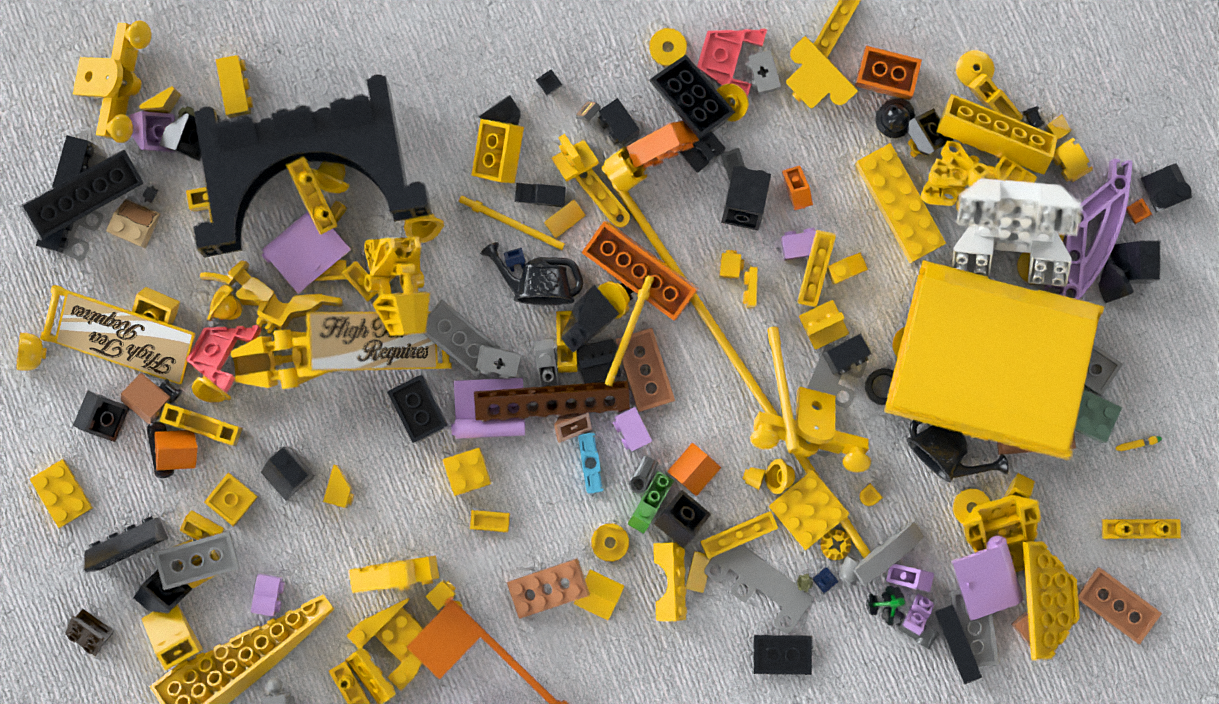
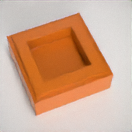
(1138, 211)

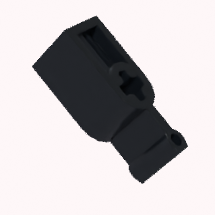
(540, 194)

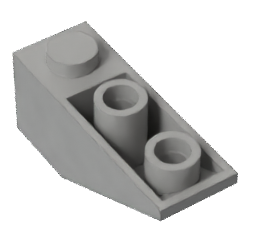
(546, 363)

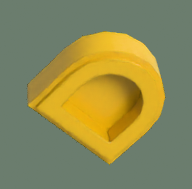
(869, 495)

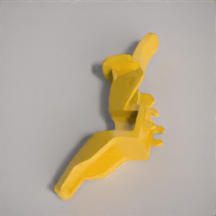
(270, 309)

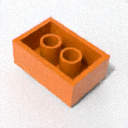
(888, 72)
(661, 145)

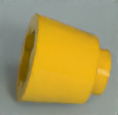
(754, 477)

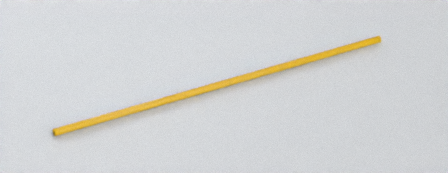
(727, 347)

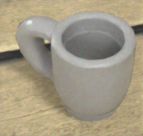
(846, 571)

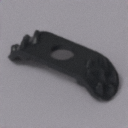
(151, 428)

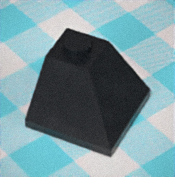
(182, 137)
(156, 599)

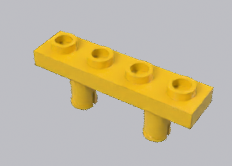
(311, 195)
(1140, 528)
(348, 684)

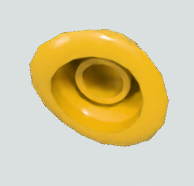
(779, 476)

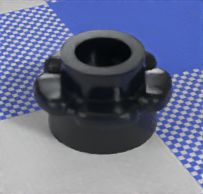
(149, 194)

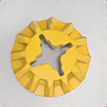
(837, 535)

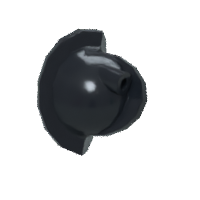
(894, 117)

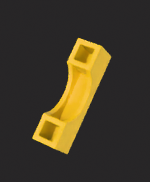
(201, 424)
(673, 603)

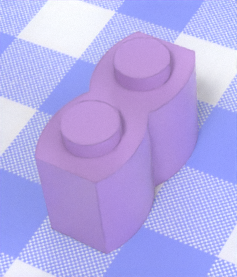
(267, 595)

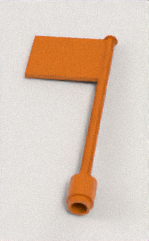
(451, 636)

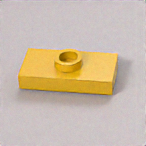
(489, 521)

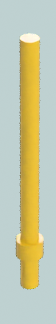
(478, 206)
(643, 295)

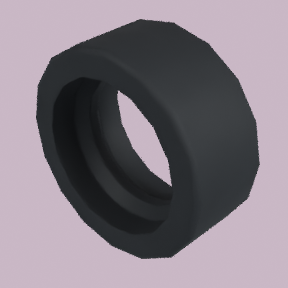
(869, 383)

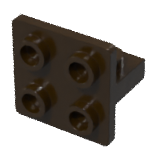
(88, 632)

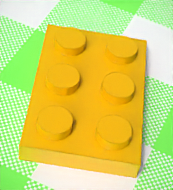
(61, 493)
(370, 676)

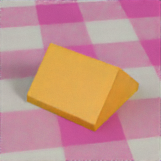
(603, 595)

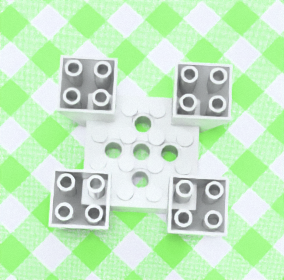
(1018, 220)

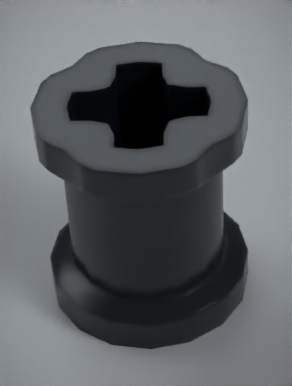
(1033, 117)
(170, 390)

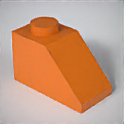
(797, 187)

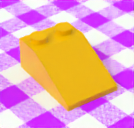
(156, 305)

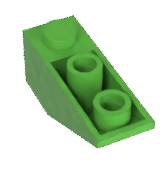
(650, 502)

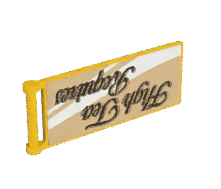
(119, 335)
(362, 343)

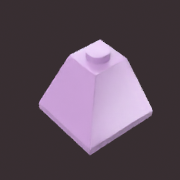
(149, 129)

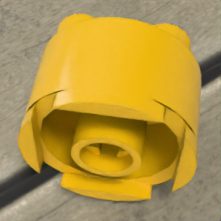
(1072, 161)
(622, 171)

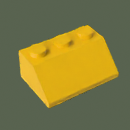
(497, 151)

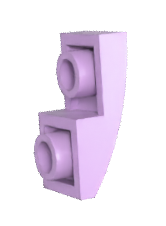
(918, 614)

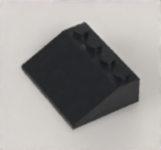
(692, 97)
(124, 545)

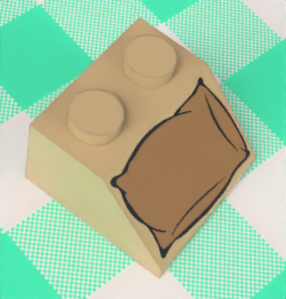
(133, 223)

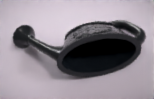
(541, 279)
(944, 450)

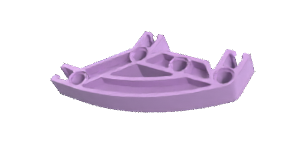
(1113, 207)

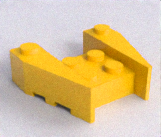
(394, 574)
(395, 629)

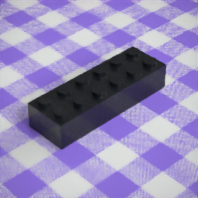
(81, 194)

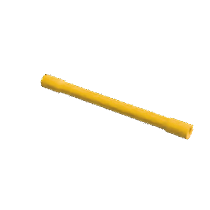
(791, 436)

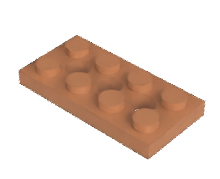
(657, 375)
(553, 576)
(1132, 603)

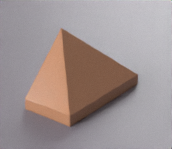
(571, 426)

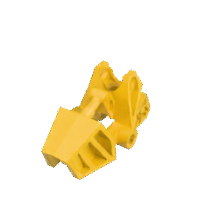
(959, 170)
(404, 311)
(257, 364)

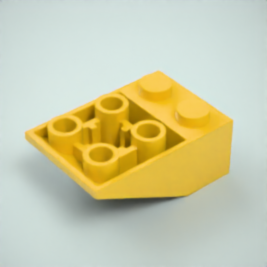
(171, 637)

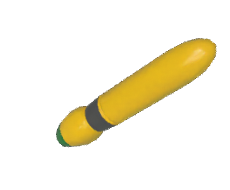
(1138, 443)

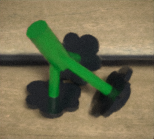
(892, 597)

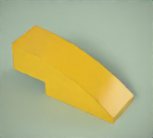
(993, 97)
(565, 357)

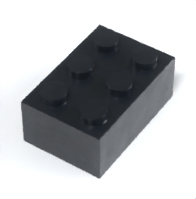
(417, 409)

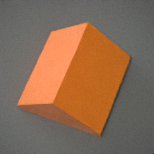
(175, 450)
(694, 469)

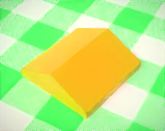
(162, 102)

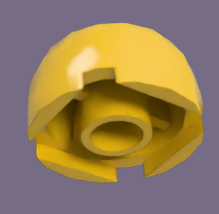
(29, 352)

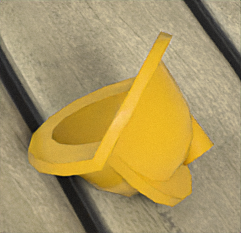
(331, 177)
(424, 227)
(224, 305)
(208, 391)

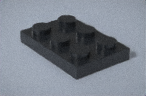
(782, 654)

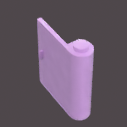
(304, 253)
(466, 424)
(988, 579)

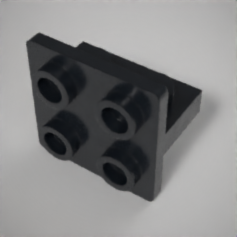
(703, 152)
(596, 360)

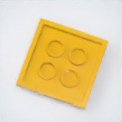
(809, 509)

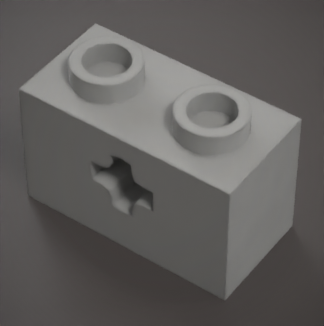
(765, 62)
(509, 359)

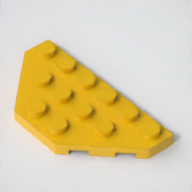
(1050, 600)

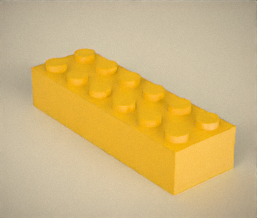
(997, 134)
(900, 203)

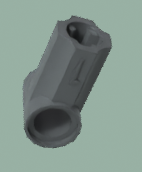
(644, 473)
(926, 638)

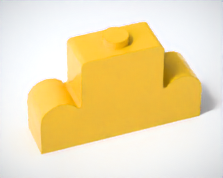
(817, 76)

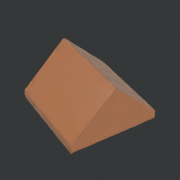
(144, 398)

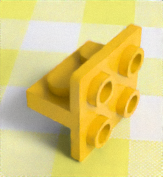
(573, 158)
(824, 324)

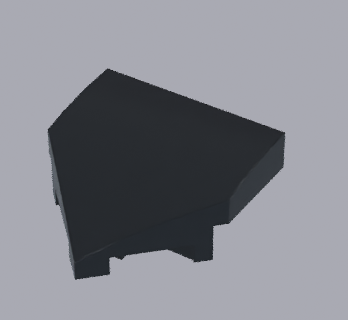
(503, 111)
(1114, 283)

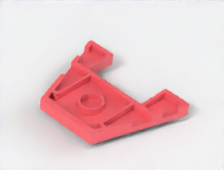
(722, 52)
(214, 348)

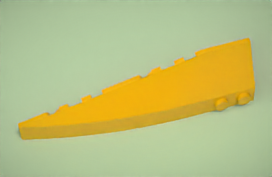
(236, 665)

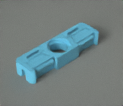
(591, 476)

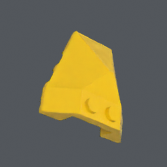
(1007, 517)

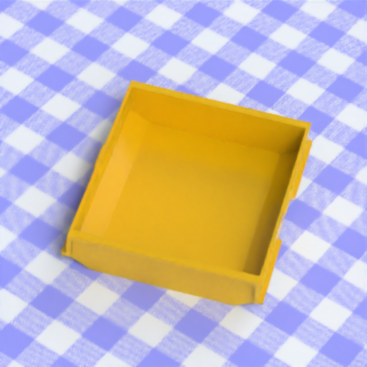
(993, 360)

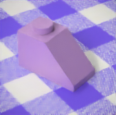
(910, 577)

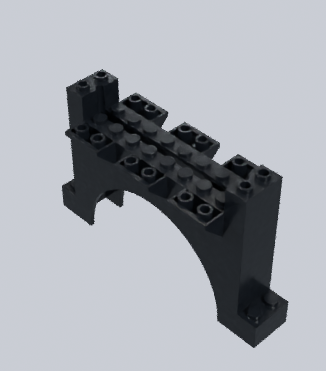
(247, 154)

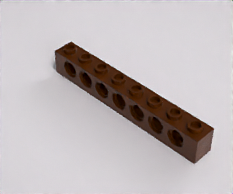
(544, 394)

